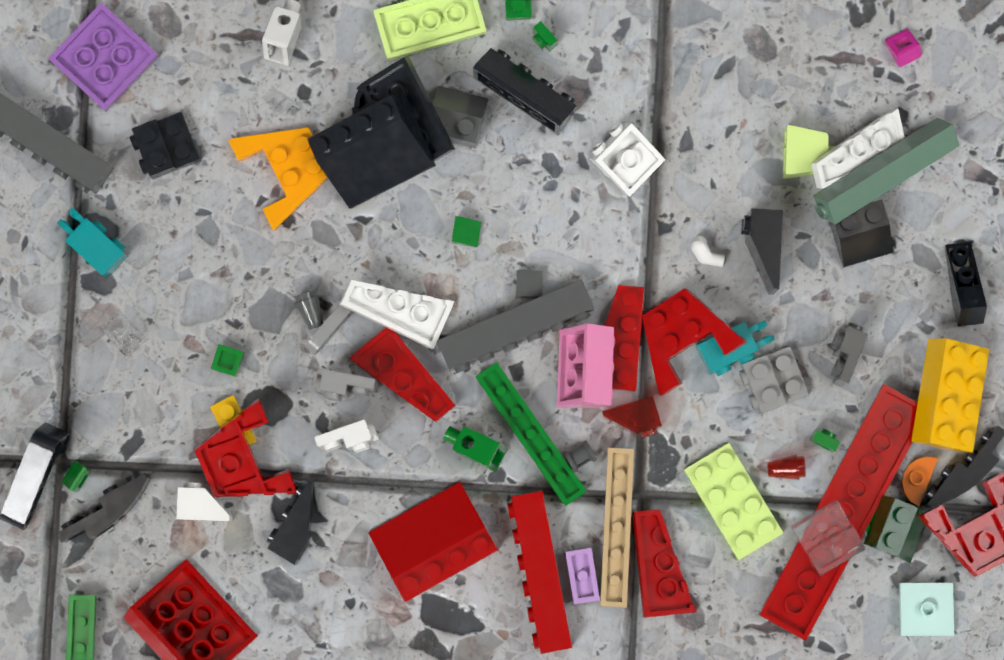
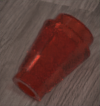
(787, 468)

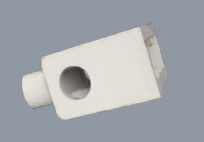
(282, 33)

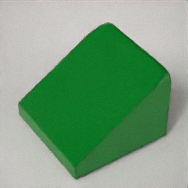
(466, 232)
(76, 476)

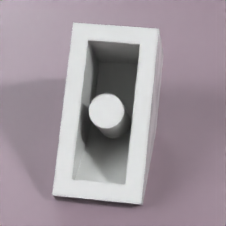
(199, 504)

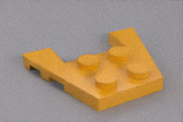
(292, 163)

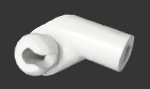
(704, 254)

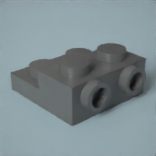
(847, 347)

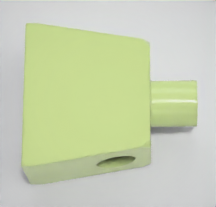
(801, 149)

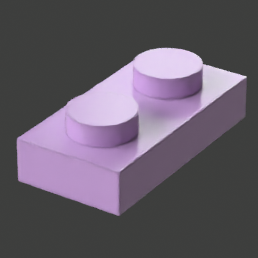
(582, 576)

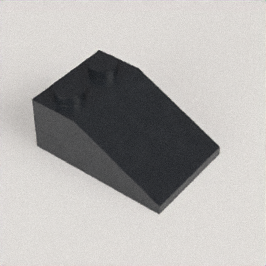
(764, 242)

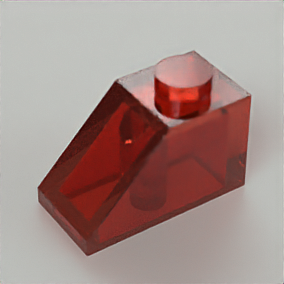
(636, 417)

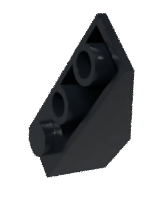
(965, 285)
(295, 531)

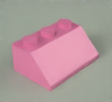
(585, 366)

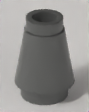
(309, 308)

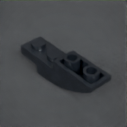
(961, 478)
(116, 505)

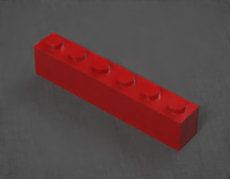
(541, 572)

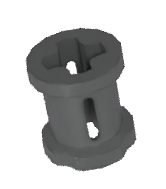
(580, 456)

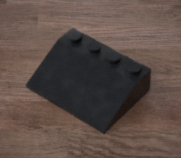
(372, 150)

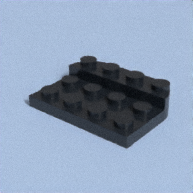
(403, 79)

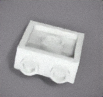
(626, 157)
(356, 437)

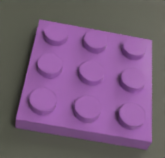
(103, 57)

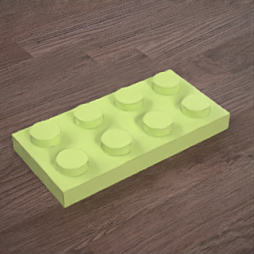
(427, 24)
(733, 501)

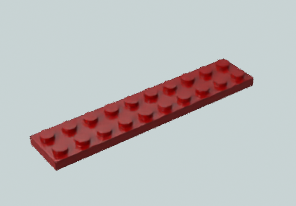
(858, 487)

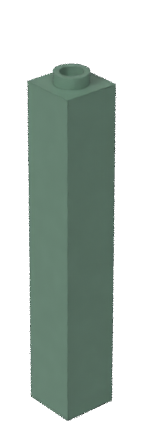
(886, 171)

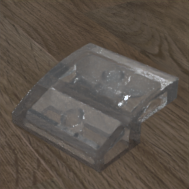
(828, 537)

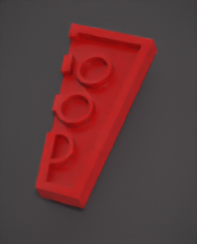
(626, 319)
(399, 370)
(660, 576)

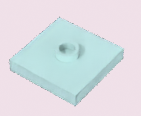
(926, 609)

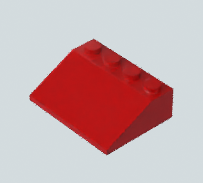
(432, 541)
(188, 619)

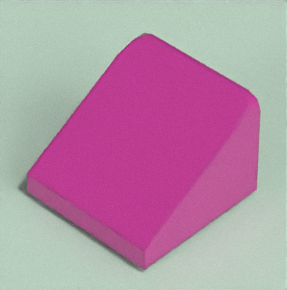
(903, 47)

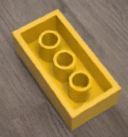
(950, 395)

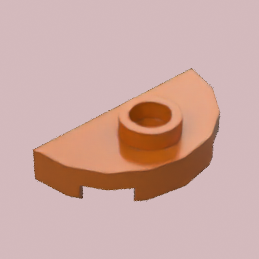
(916, 478)

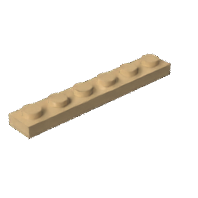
(617, 527)

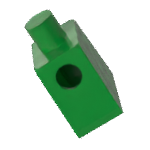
(484, 450)

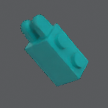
(94, 245)
(718, 362)

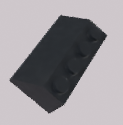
(524, 90)

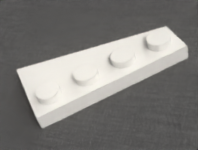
(858, 148)
(406, 313)

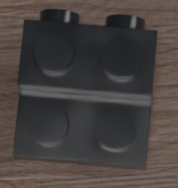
(164, 145)

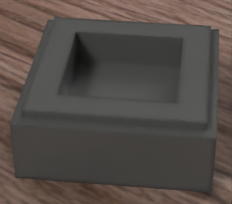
(529, 283)

